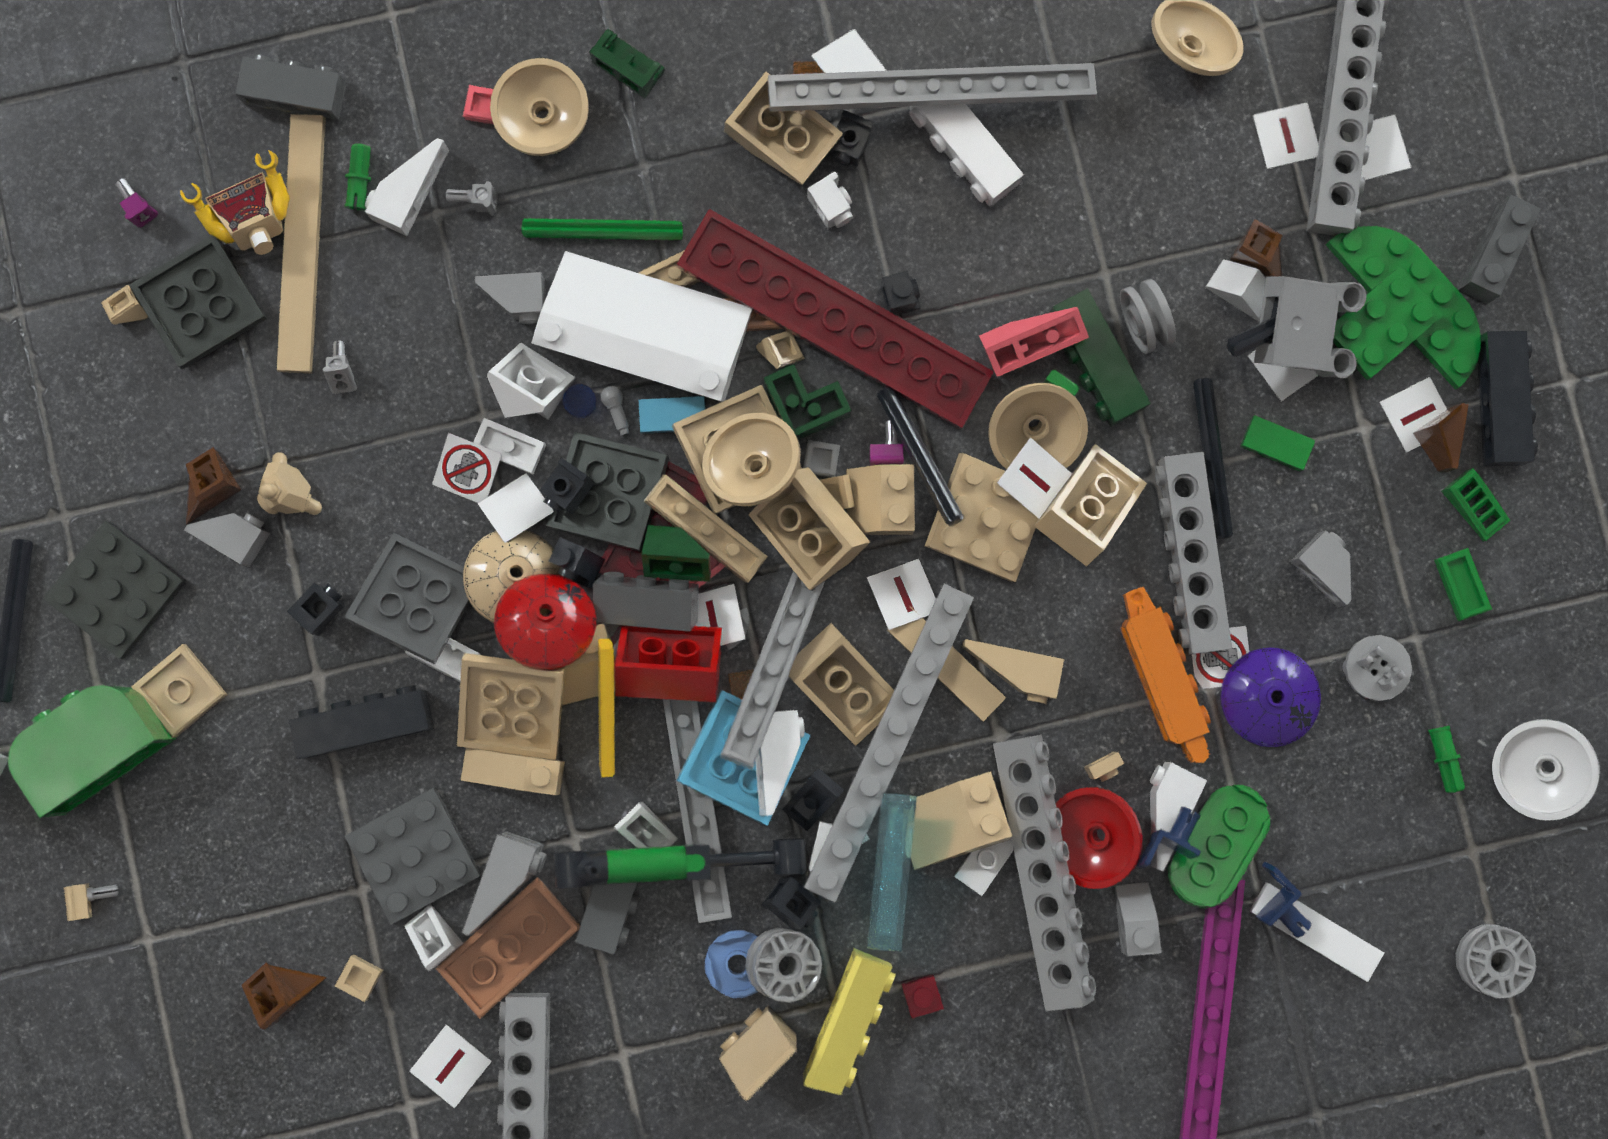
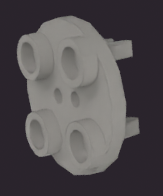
(1389, 679)

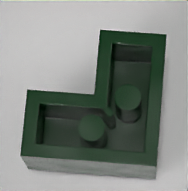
(805, 411)

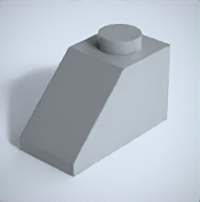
(517, 294)
(232, 536)
(1327, 566)
(1137, 919)

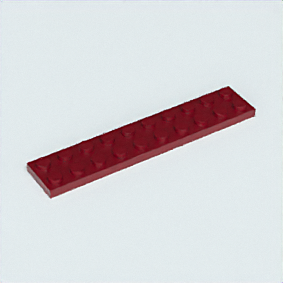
(834, 319)

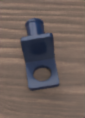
(1175, 839)
(1282, 906)

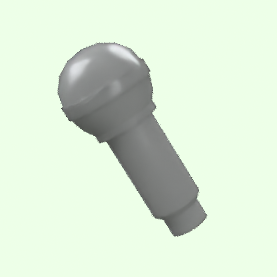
(612, 399)

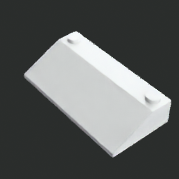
(642, 326)

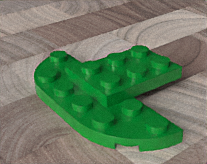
(1403, 305)

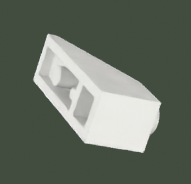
(404, 191)
(777, 758)
(1170, 791)

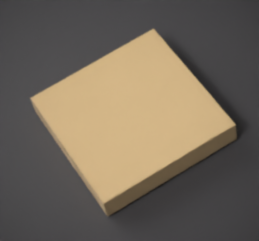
(180, 690)

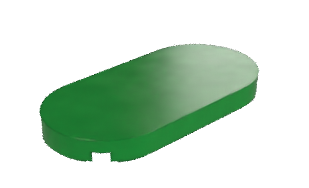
(1228, 836)

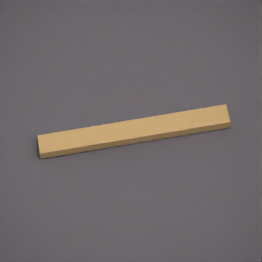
(301, 244)

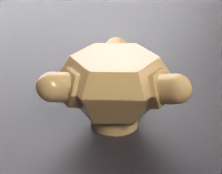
(285, 489)

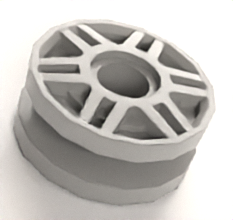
(1148, 316)
(803, 966)
(1515, 966)

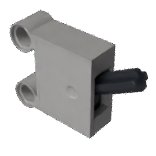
(1300, 326)

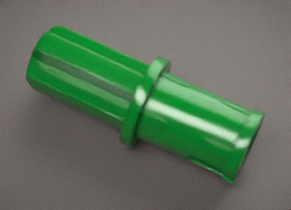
(358, 176)
(1447, 759)

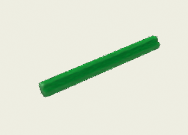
(602, 229)

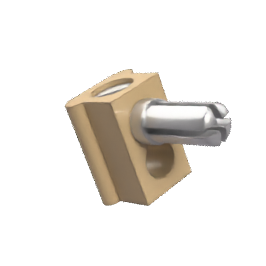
(79, 899)

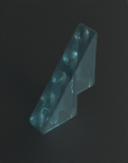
(891, 871)

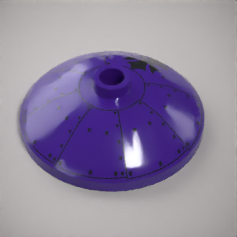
(1248, 699)

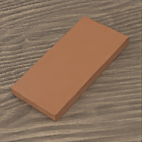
(508, 947)

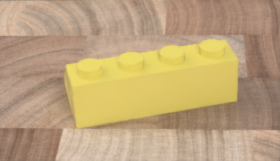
(847, 1023)

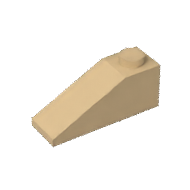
(1023, 670)
(513, 771)

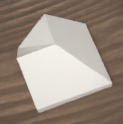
(528, 383)

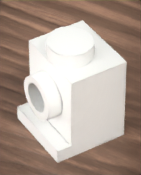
(830, 201)

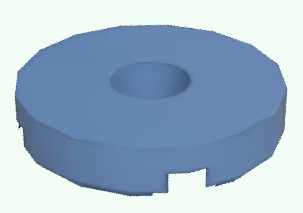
(717, 968)

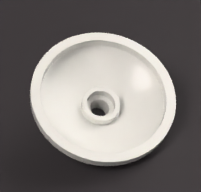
(1530, 788)

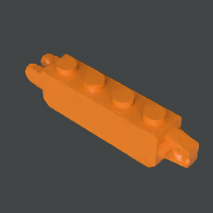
(1164, 676)

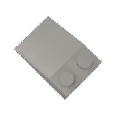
(508, 869)

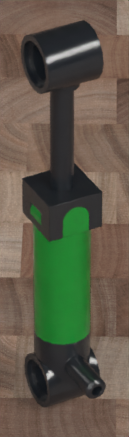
(669, 863)

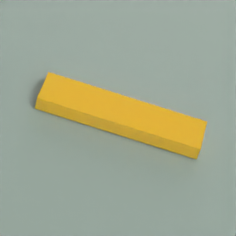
(606, 707)

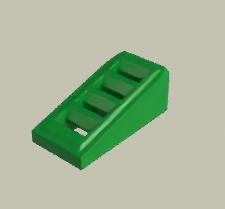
(1479, 488)

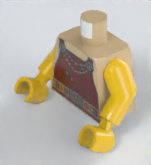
(247, 211)

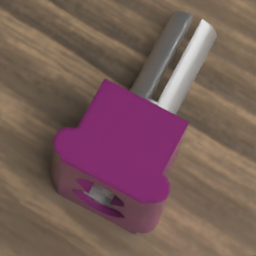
(136, 207)
(889, 453)

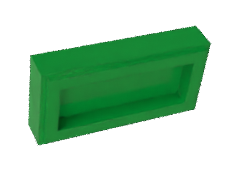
(1277, 443)
(1463, 584)

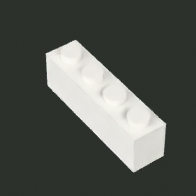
(970, 148)

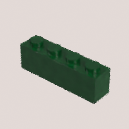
(1103, 364)

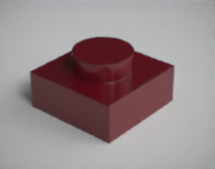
(922, 996)

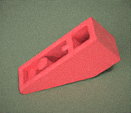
(1032, 339)

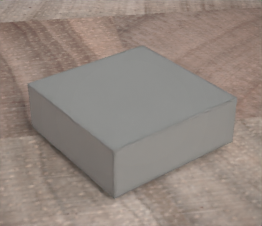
(822, 458)

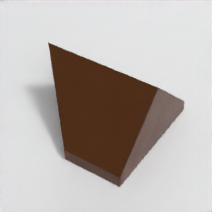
(1260, 250)
(1444, 437)
(208, 484)
(276, 991)

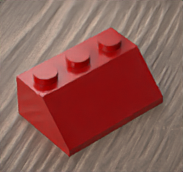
(668, 663)

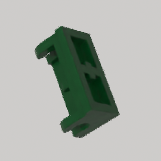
(626, 63)

